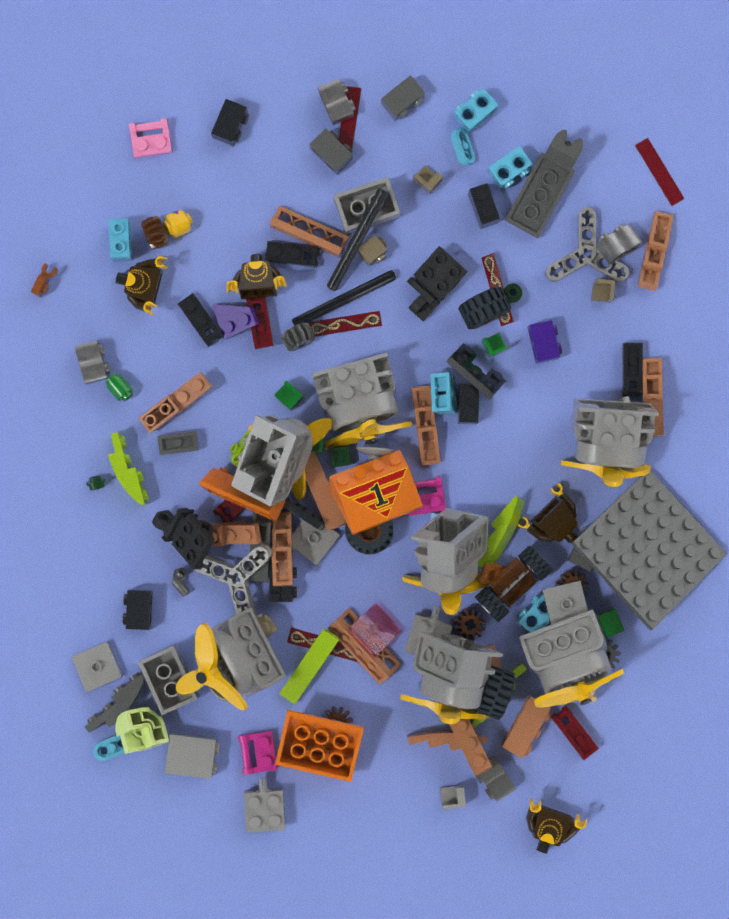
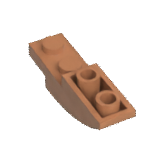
(654, 390)
(175, 403)
(236, 533)

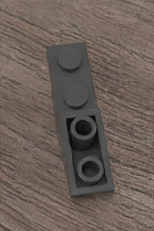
(265, 528)
(123, 698)

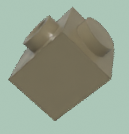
(373, 250)
(267, 624)

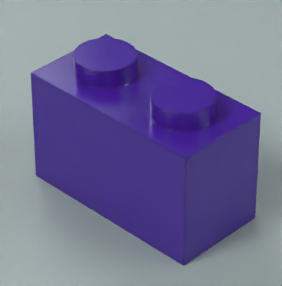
(544, 341)

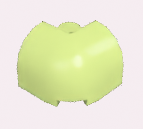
(141, 730)

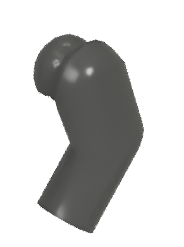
(178, 581)

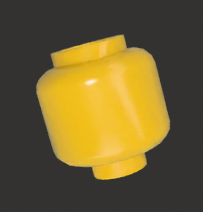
(177, 223)

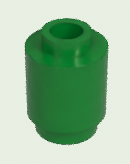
(119, 387)

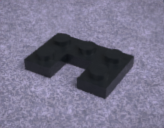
(462, 361)

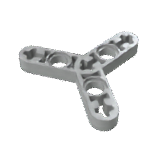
(588, 245)
(242, 571)

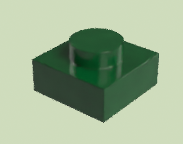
(340, 456)

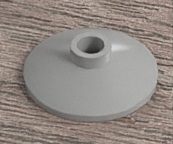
(374, 452)

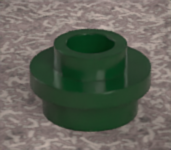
(512, 299)
(96, 482)

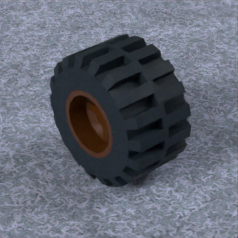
(484, 308)
(371, 540)
(497, 693)

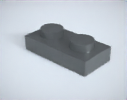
(178, 443)

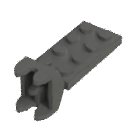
(545, 185)

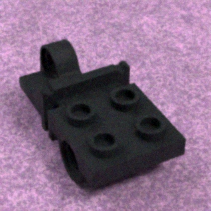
(434, 280)
(189, 535)

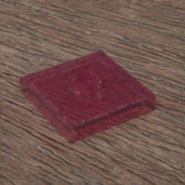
(375, 629)

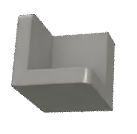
(452, 797)

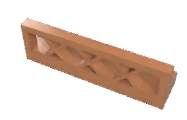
(306, 237)
(373, 665)

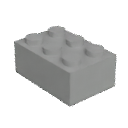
(354, 203)
(162, 674)

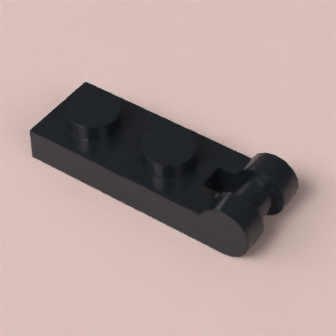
(291, 254)
(199, 319)
(632, 369)
(299, 510)

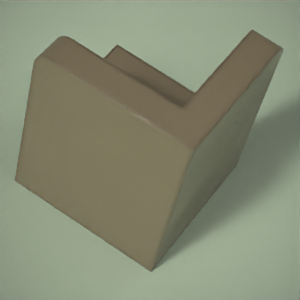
(427, 179)
(603, 290)

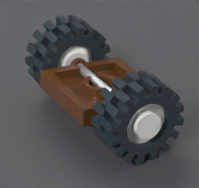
(513, 582)

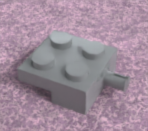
(425, 624)
(264, 808)

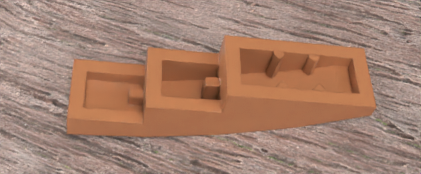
(655, 251)
(425, 425)
(323, 497)
(282, 550)
(439, 738)

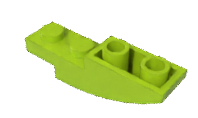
(128, 477)

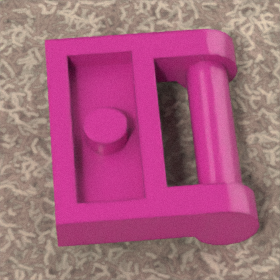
(432, 501)
(263, 750)

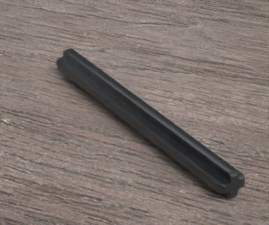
(357, 239)
(345, 298)

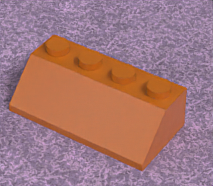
(219, 484)

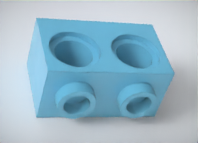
(479, 113)
(507, 164)
(120, 240)
(443, 393)
(542, 618)

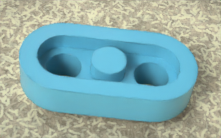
(462, 146)
(112, 746)

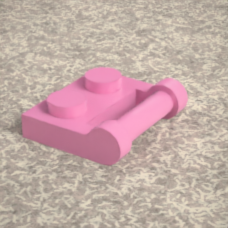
(151, 144)

